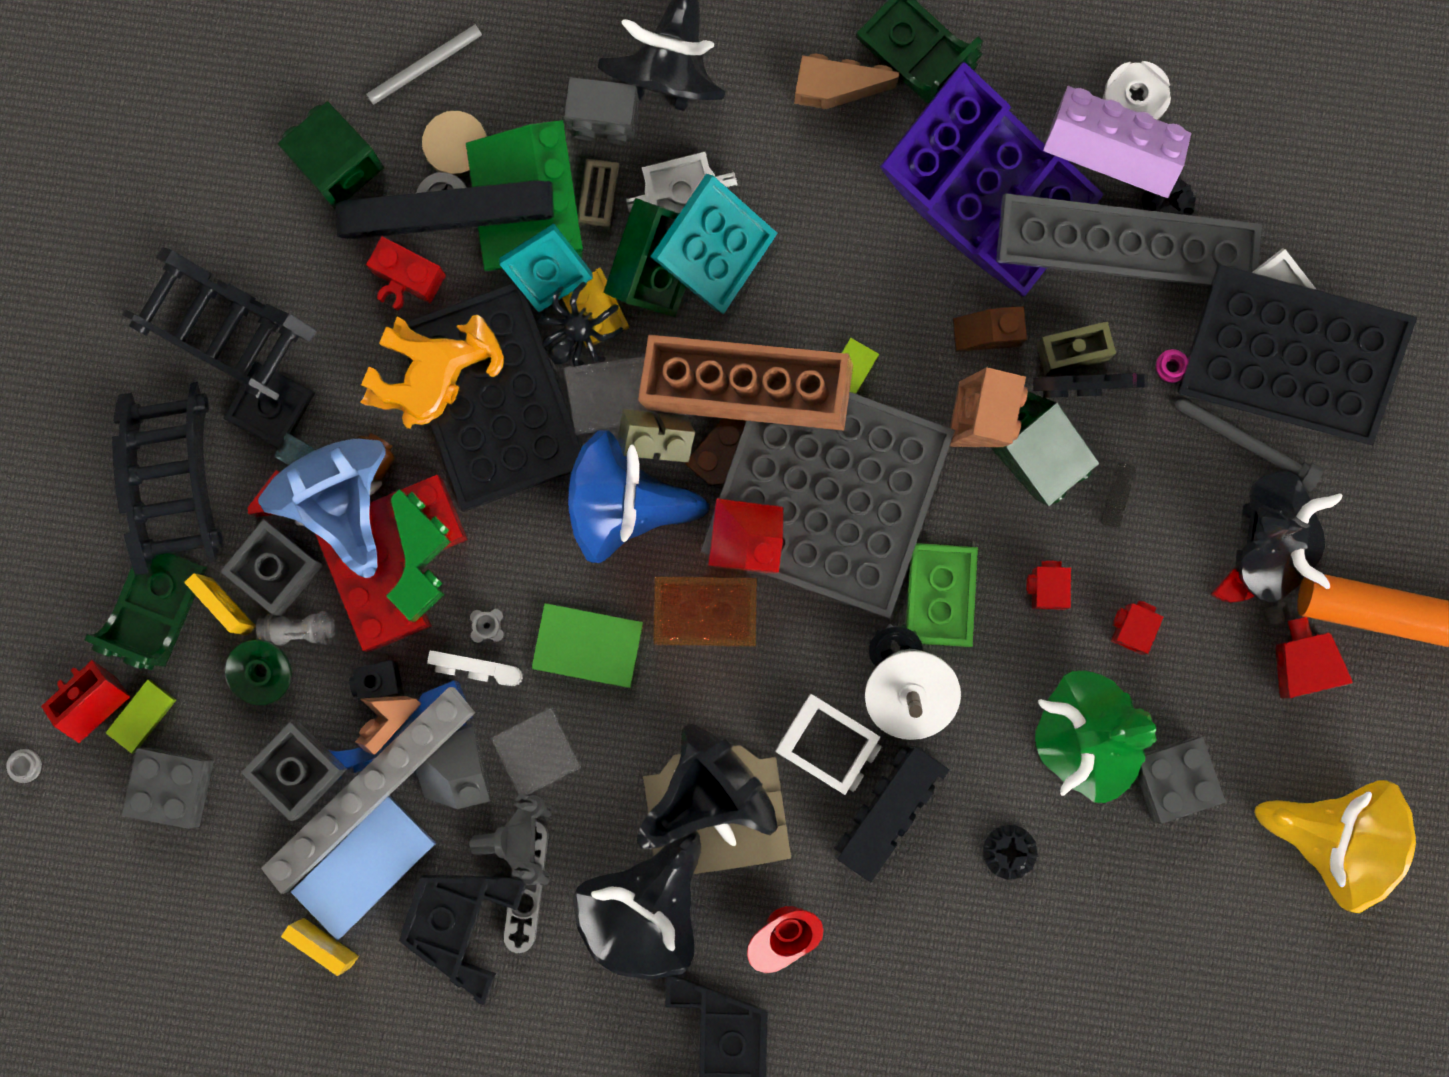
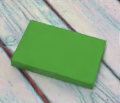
(942, 594)
(587, 645)

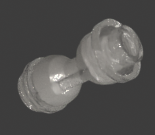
(280, 630)

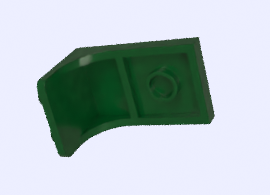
(917, 46)
(148, 613)

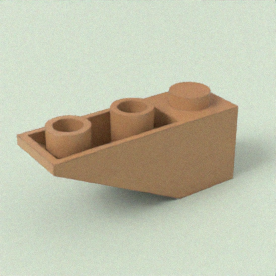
(834, 83)

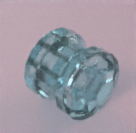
(292, 450)

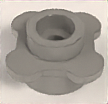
(493, 632)

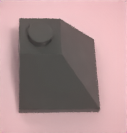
(456, 772)

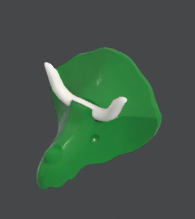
(1093, 736)

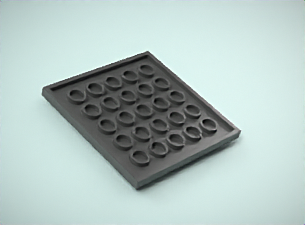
(845, 496)

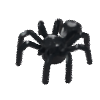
(578, 328)

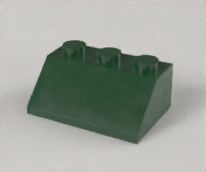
(637, 276)

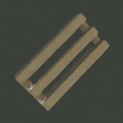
(594, 220)

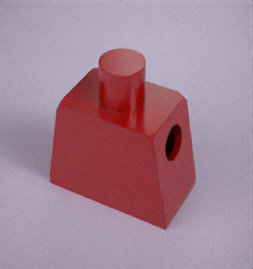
(1309, 662)

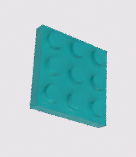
(714, 244)

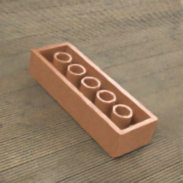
(746, 382)

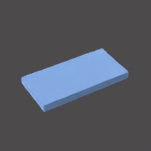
(363, 868)

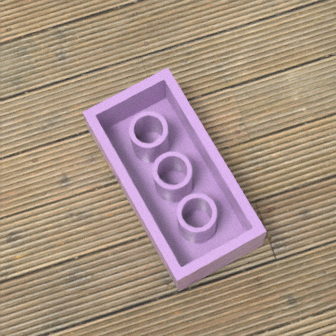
(1118, 141)

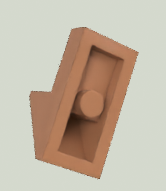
(391, 715)

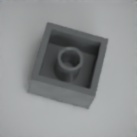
(602, 110)
(271, 568)
(294, 771)
(1179, 780)
(167, 788)

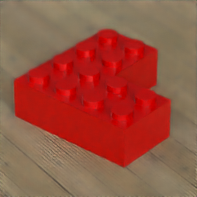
(365, 599)

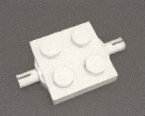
(674, 181)

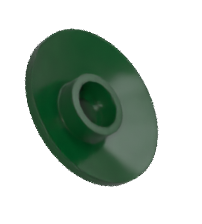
(248, 682)

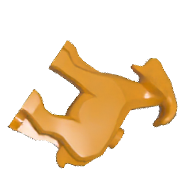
(434, 369)

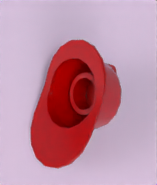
(784, 939)

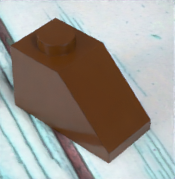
(990, 329)

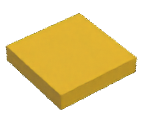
(220, 604)
(320, 946)

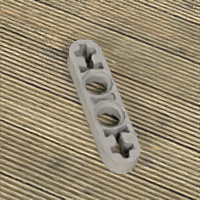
(535, 892)

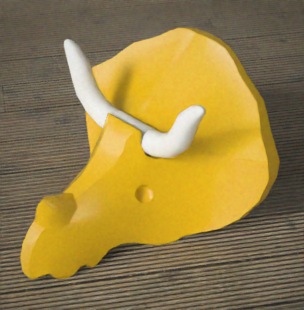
(1354, 841)

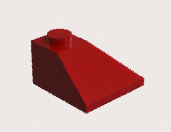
(746, 536)

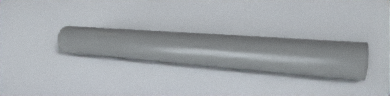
(424, 64)

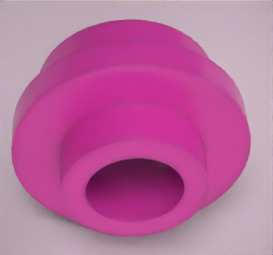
(1178, 358)

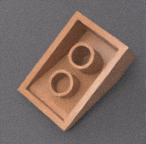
(988, 409)

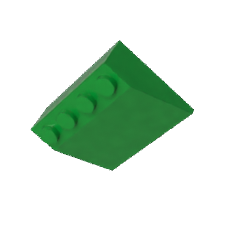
(525, 155)

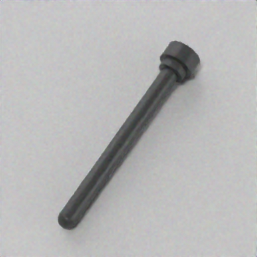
(1308, 474)

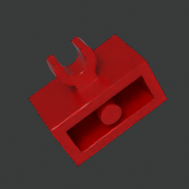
(404, 273)
(84, 701)

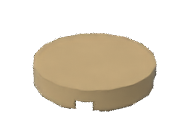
(446, 141)

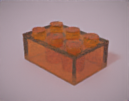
(705, 612)

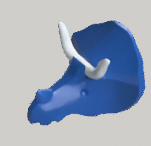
(618, 501)

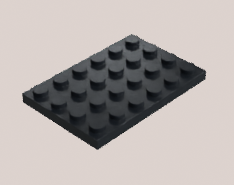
(1296, 354)
(506, 427)

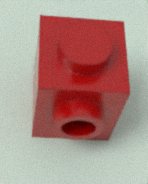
(1050, 586)
(1136, 627)

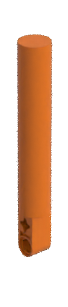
(1376, 609)

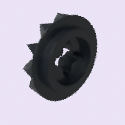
(1184, 203)
(881, 643)
(1000, 839)

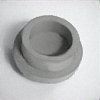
(24, 765)

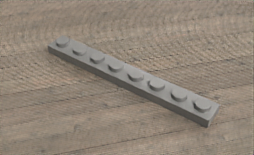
(368, 790)

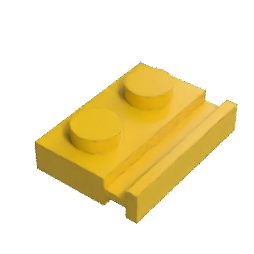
(597, 302)

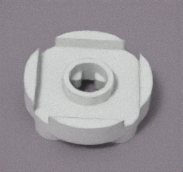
(1143, 76)

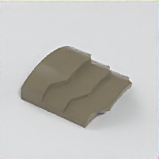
(751, 845)

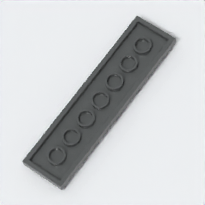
(1123, 240)

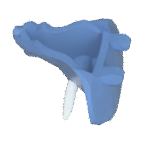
(332, 498)

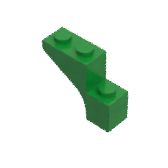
(421, 543)

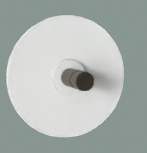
(912, 694)

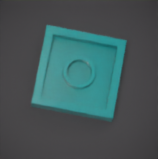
(545, 265)

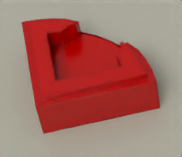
(1231, 589)

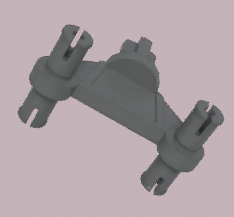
(517, 840)

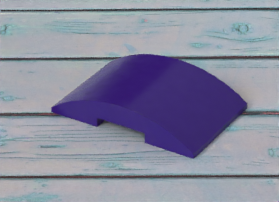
(963, 161)

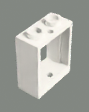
(798, 726)

